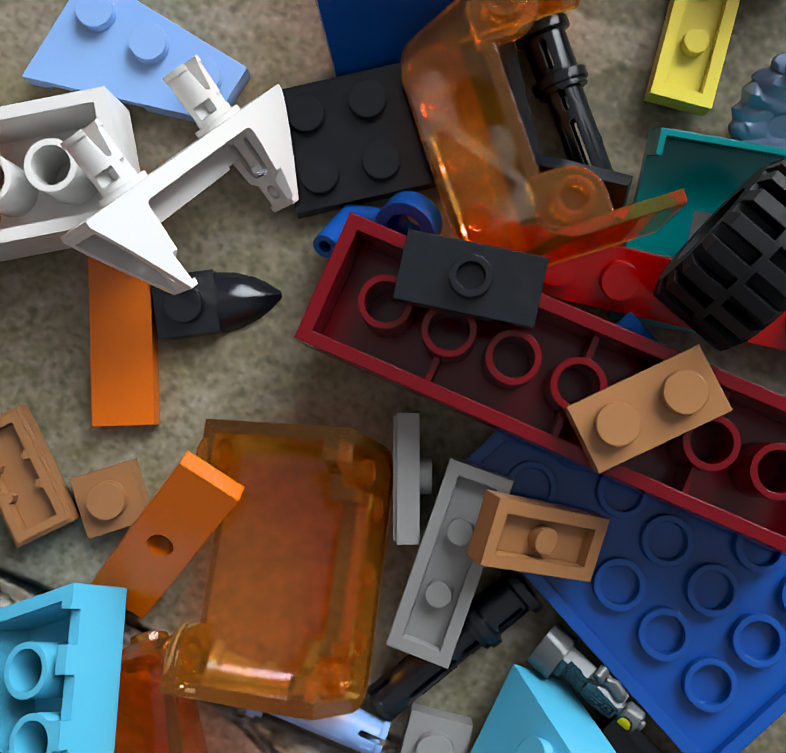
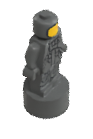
(594, 685)

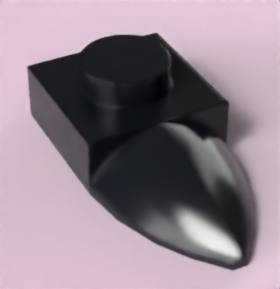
(214, 306)

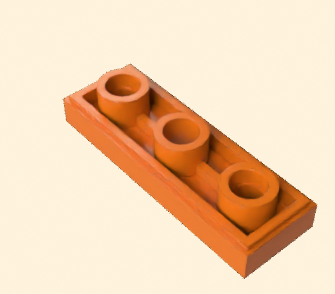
(169, 532)

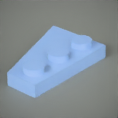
(129, 54)

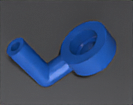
(391, 215)

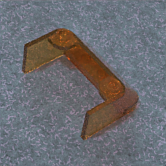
(483, 150)

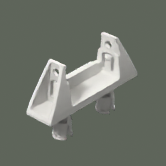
(134, 204)

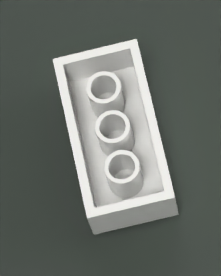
(39, 180)

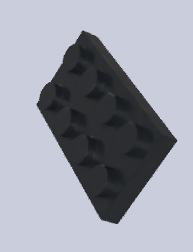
(361, 140)

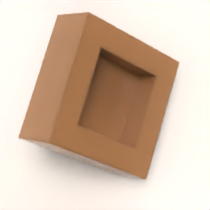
(110, 497)

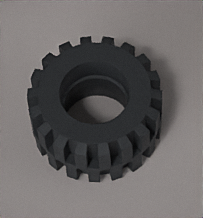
(733, 268)

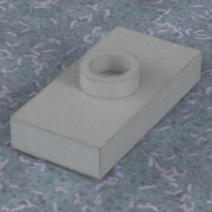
(410, 478)

